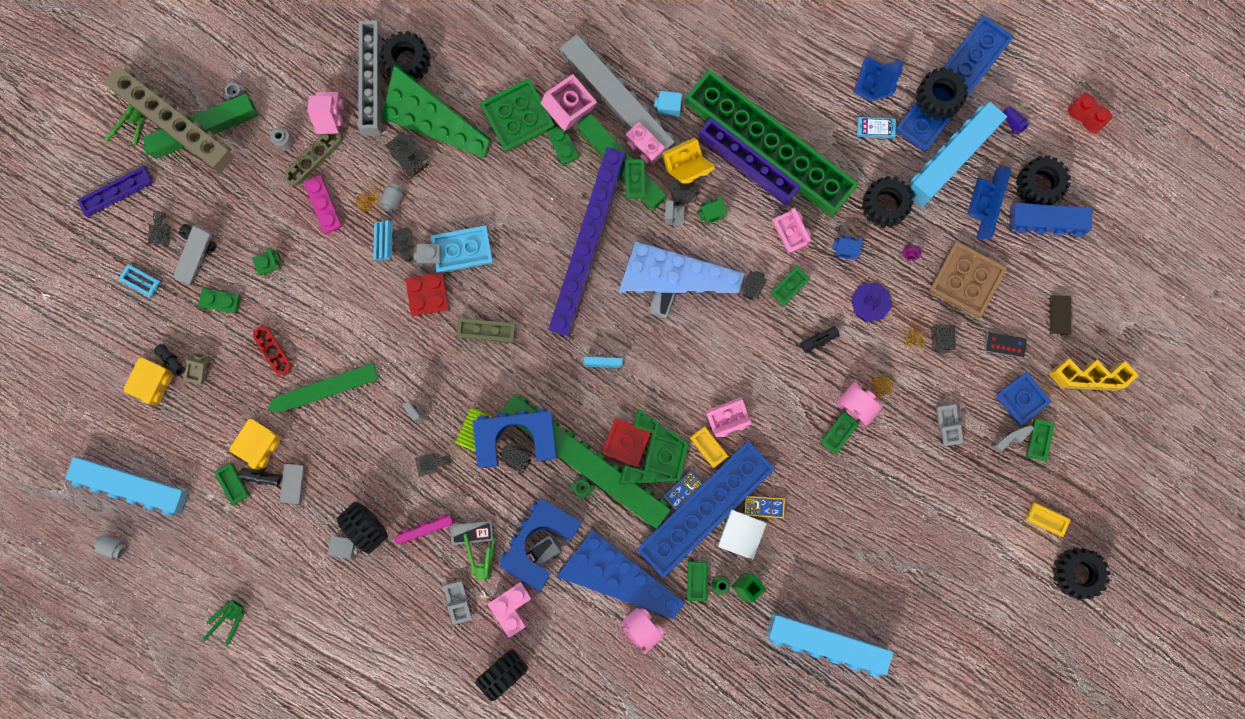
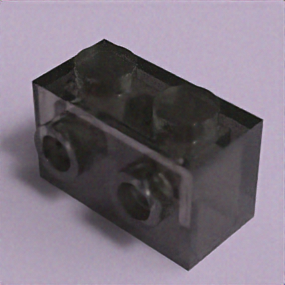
(407, 154)

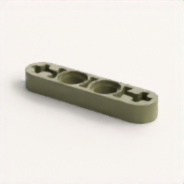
(311, 155)

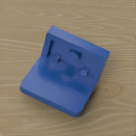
(877, 80)

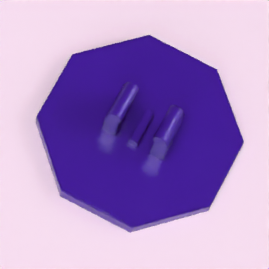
(871, 302)

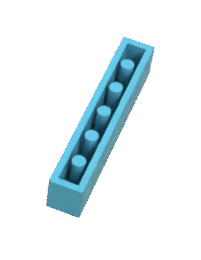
(126, 485)

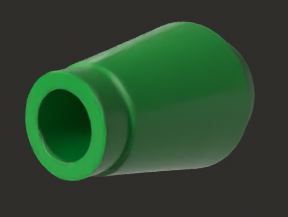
(715, 585)

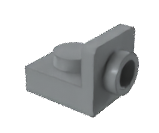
(673, 214)

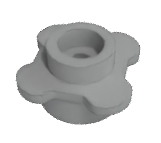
(233, 87)

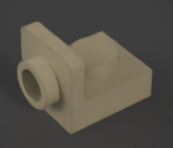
(196, 368)

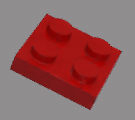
(427, 294)
(625, 443)

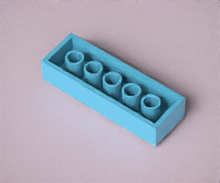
(955, 153)
(834, 646)

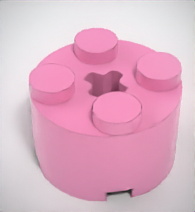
(859, 404)
(642, 630)

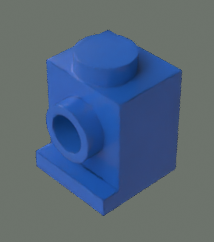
(847, 247)

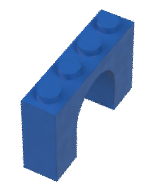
(489, 429)
(543, 517)

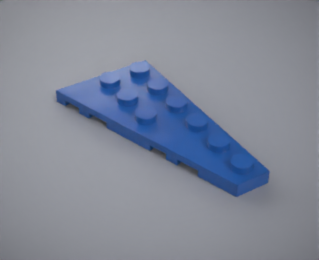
(610, 572)

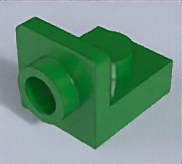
(267, 262)

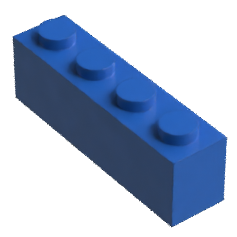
(1050, 218)

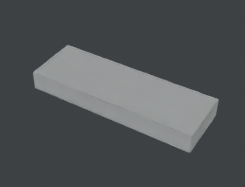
(192, 255)

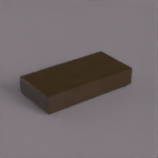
(1060, 315)

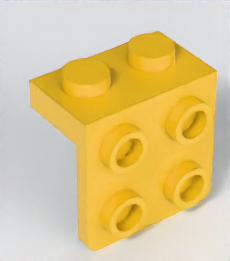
(686, 161)
(148, 381)
(255, 444)

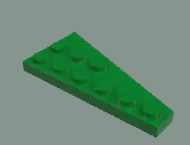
(424, 112)

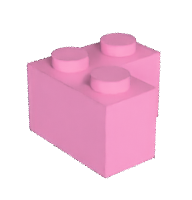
(325, 112)
(506, 609)

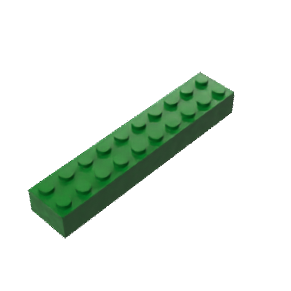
(818, 177)

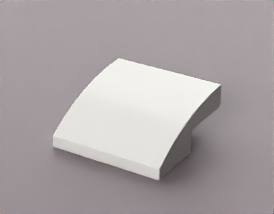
(742, 534)

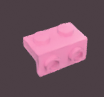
(644, 143)
(792, 231)
(728, 417)

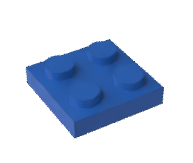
(1023, 398)

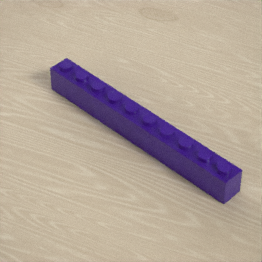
(588, 242)

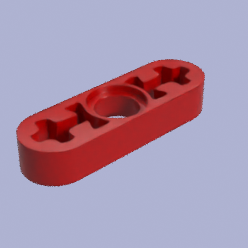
(284, 359)

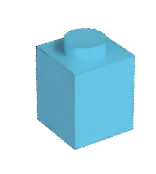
(668, 103)

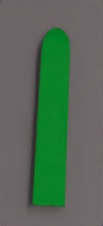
(323, 389)

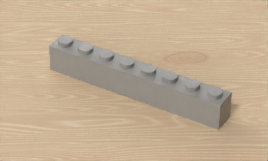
(612, 90)

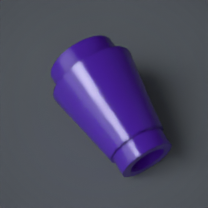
(1015, 120)

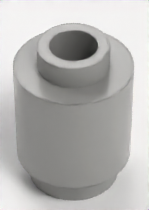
(281, 139)
(391, 197)
(109, 547)

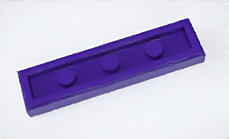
(115, 191)

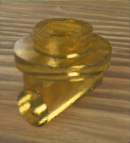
(364, 201)
(914, 338)
(882, 385)

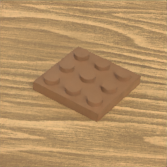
(967, 279)

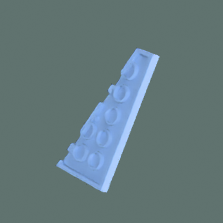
(674, 273)

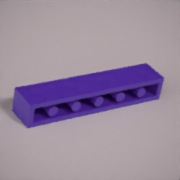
(748, 161)

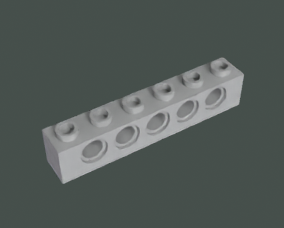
(370, 78)

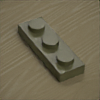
(486, 330)

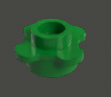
(587, 487)

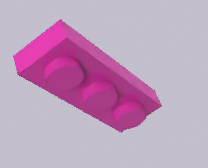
(322, 205)
(424, 529)

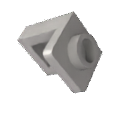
(427, 254)

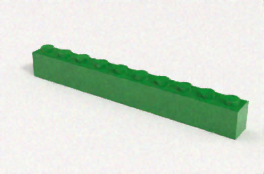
(596, 469)

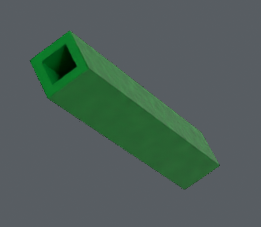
(213, 120)
(599, 139)

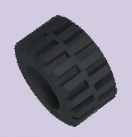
(402, 43)
(948, 81)
(1050, 168)
(896, 190)
(362, 527)
(1096, 568)
(501, 675)

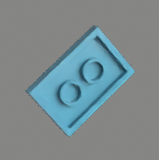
(463, 249)

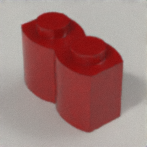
(1091, 114)

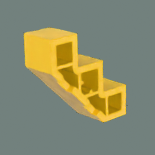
(1093, 376)

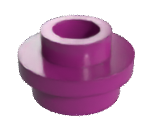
(911, 252)

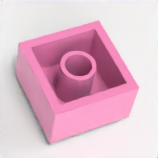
(568, 102)

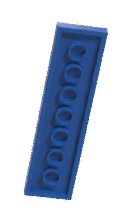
(972, 62)
(705, 509)

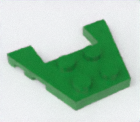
(664, 454)

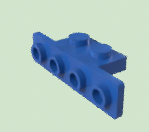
(987, 201)

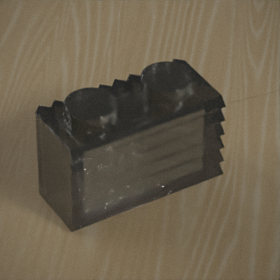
(515, 457)

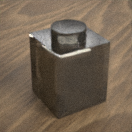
(683, 193)
(753, 285)
(943, 338)

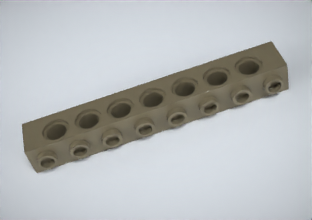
(119, 81)

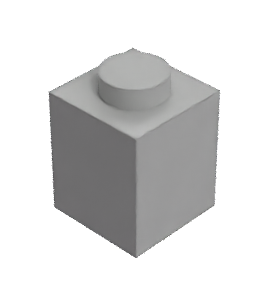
(342, 547)

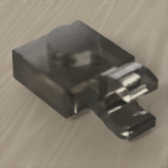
(159, 232)
(402, 242)
(429, 464)

